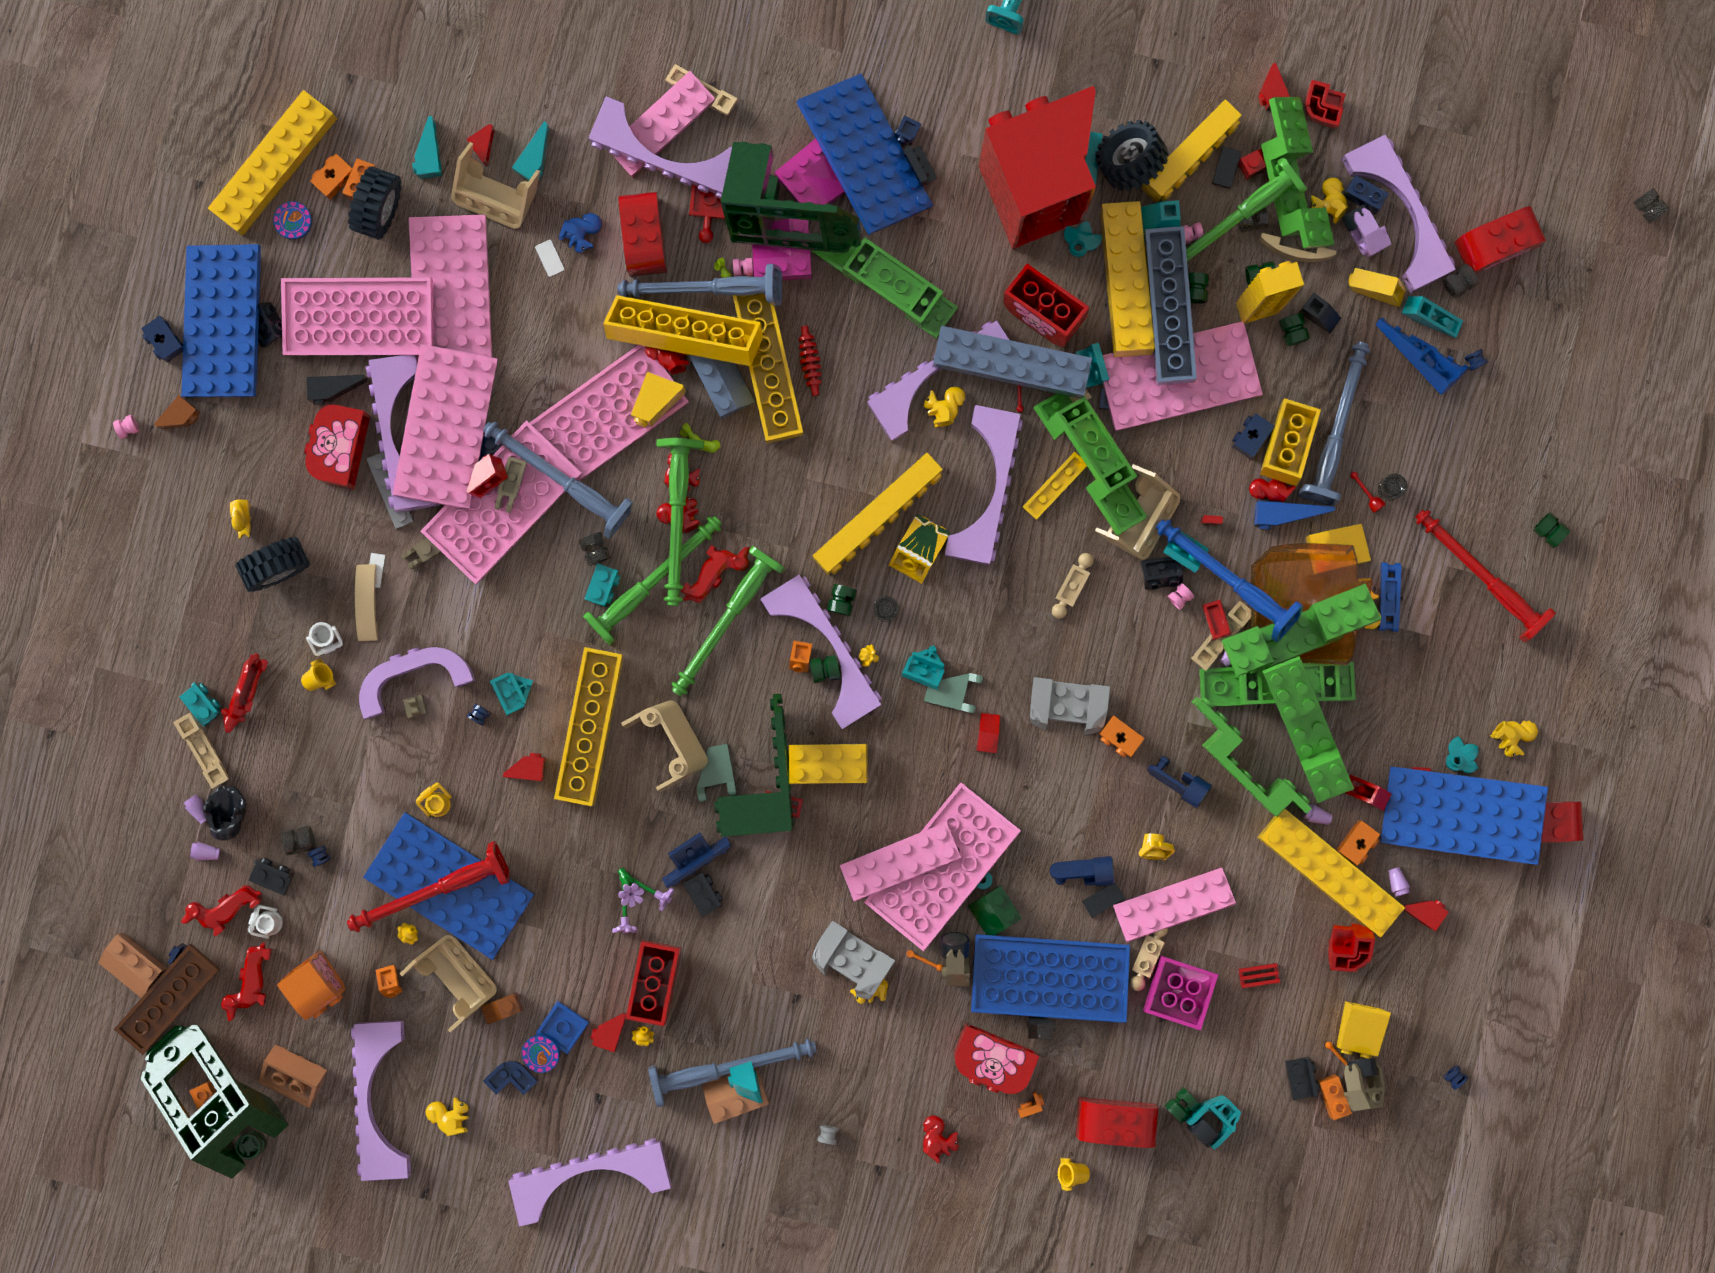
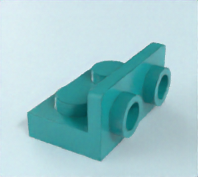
(1098, 371)
(1182, 556)
(602, 585)
(201, 704)

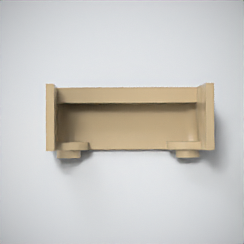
(488, 196)
(1158, 502)
(690, 752)
(459, 974)

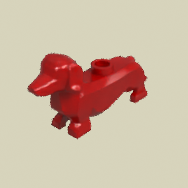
(713, 570)
(244, 692)
(224, 912)
(251, 984)

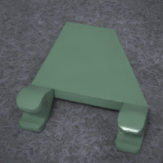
(952, 692)
(717, 771)

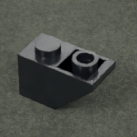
(1320, 313)

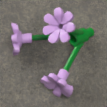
(631, 893)

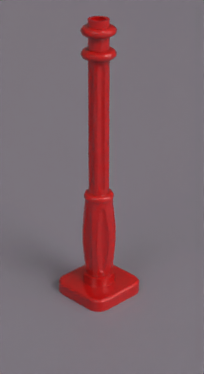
(1501, 591)
(492, 865)

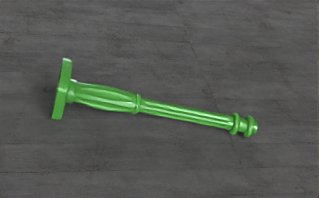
(1253, 204)
(678, 488)
(633, 597)
(739, 600)

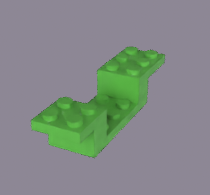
(1293, 143)
(895, 283)
(1099, 454)
(1316, 627)
(1225, 689)
(1308, 729)
(1224, 741)

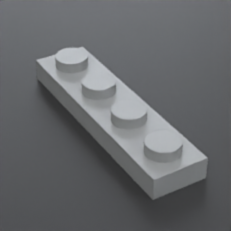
(375, 463)

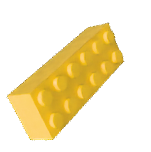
(1192, 150)

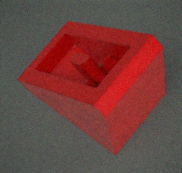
(482, 143)

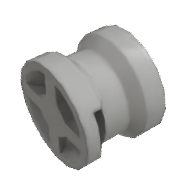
(828, 1134)

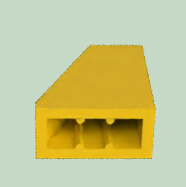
(1377, 286)

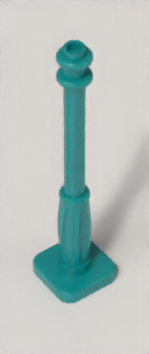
(1005, 16)

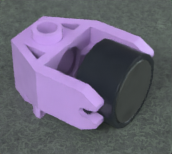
(1366, 231)

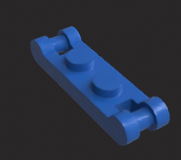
(1390, 596)

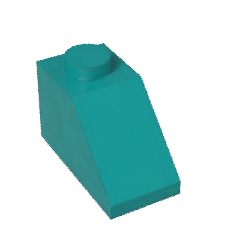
(745, 1081)

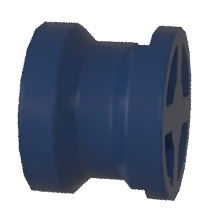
(1476, 360)
(480, 713)
(318, 854)
(1455, 1077)

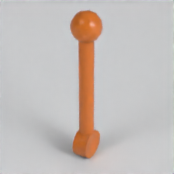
(910, 954)
(1329, 1045)

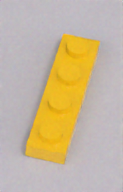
(1055, 485)

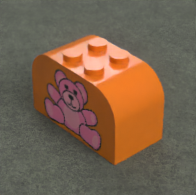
(312, 986)

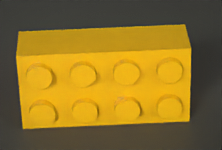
(1290, 442)
(828, 763)

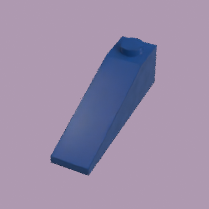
(1276, 514)

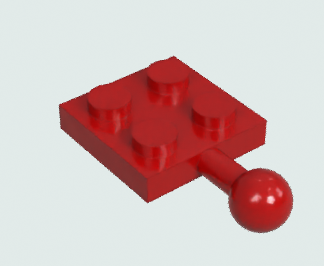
(705, 206)

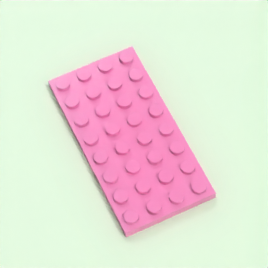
(456, 257)
(356, 316)
(1223, 375)
(596, 417)
(444, 426)
(483, 535)
(927, 902)

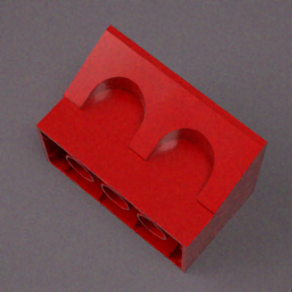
(1039, 166)

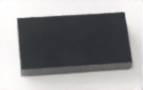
(1226, 167)
(1103, 899)

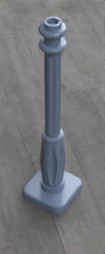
(769, 285)
(1330, 456)
(580, 492)
(702, 1074)

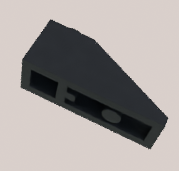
(328, 388)

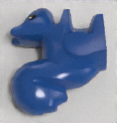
(576, 228)

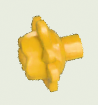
(868, 655)
(407, 933)
(642, 1036)

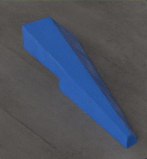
(1437, 369)

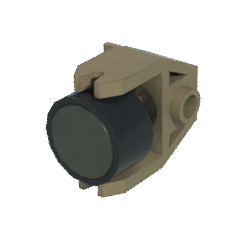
(955, 951)
(1358, 1097)

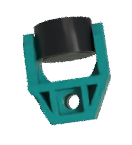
(1204, 1131)

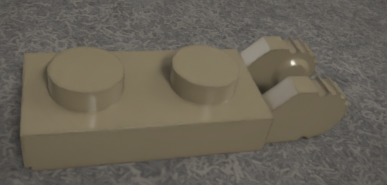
(510, 487)
(425, 550)

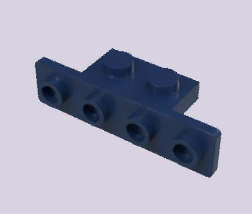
(693, 855)

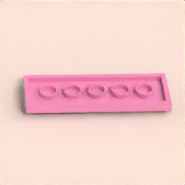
(669, 117)
(900, 861)
(1174, 904)

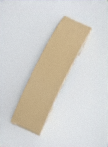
(724, 101)
(1272, 243)
(366, 602)
(1212, 648)
(202, 750)

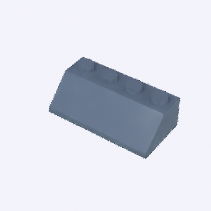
(723, 385)

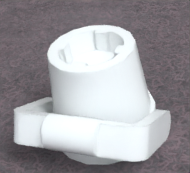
(323, 635)
(267, 923)

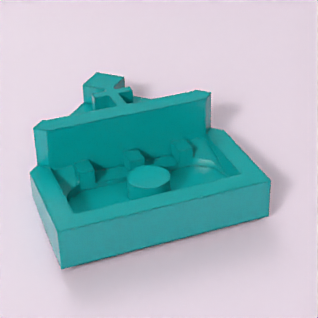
(925, 668)
(511, 691)

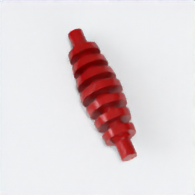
(810, 361)

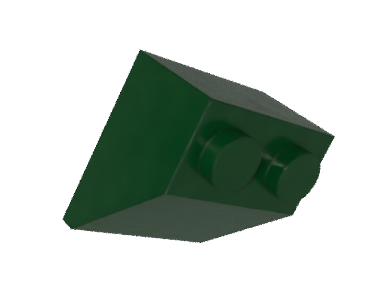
(994, 911)

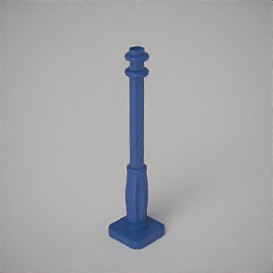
(1252, 595)

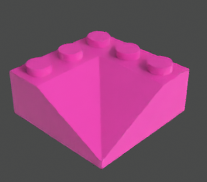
(810, 177)
(793, 262)
(1180, 992)

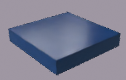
(563, 1026)

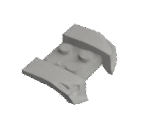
(1069, 704)
(852, 959)

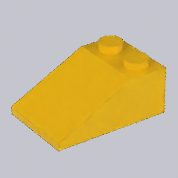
(1349, 535)

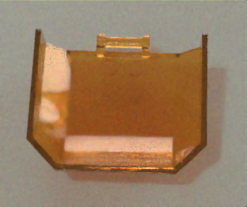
(1308, 576)

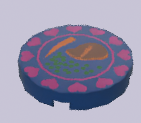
(292, 220)
(541, 1053)

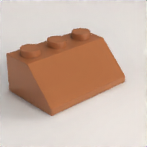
(131, 964)
(292, 1076)
(726, 1103)

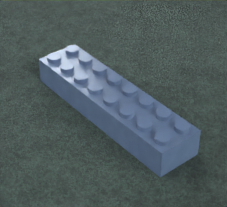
(1170, 305)
(1012, 362)

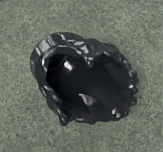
(225, 812)

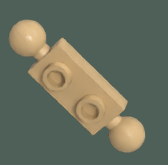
(1072, 585)
(1147, 959)

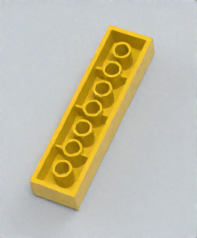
(272, 163)
(1127, 279)
(1269, 292)
(683, 330)
(770, 372)
(877, 514)
(589, 726)
(1331, 872)

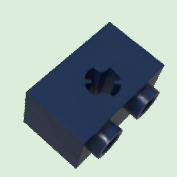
(1362, 192)
(160, 328)
(1248, 446)

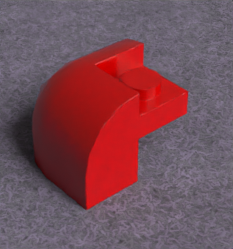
(1324, 105)
(1350, 947)

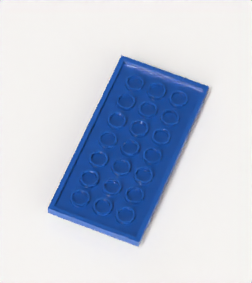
(864, 153)
(221, 321)
(1465, 815)
(475, 914)
(1050, 978)

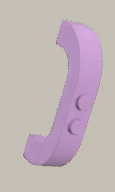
(371, 688)

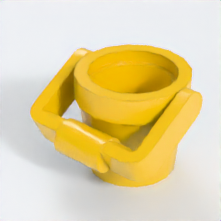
(318, 676)
(436, 803)
(1154, 847)
(1072, 1174)

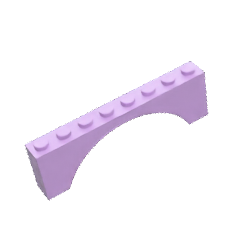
(615, 135)
(1380, 163)
(388, 380)
(893, 404)
(999, 432)
(796, 601)
(377, 1155)
(642, 1162)

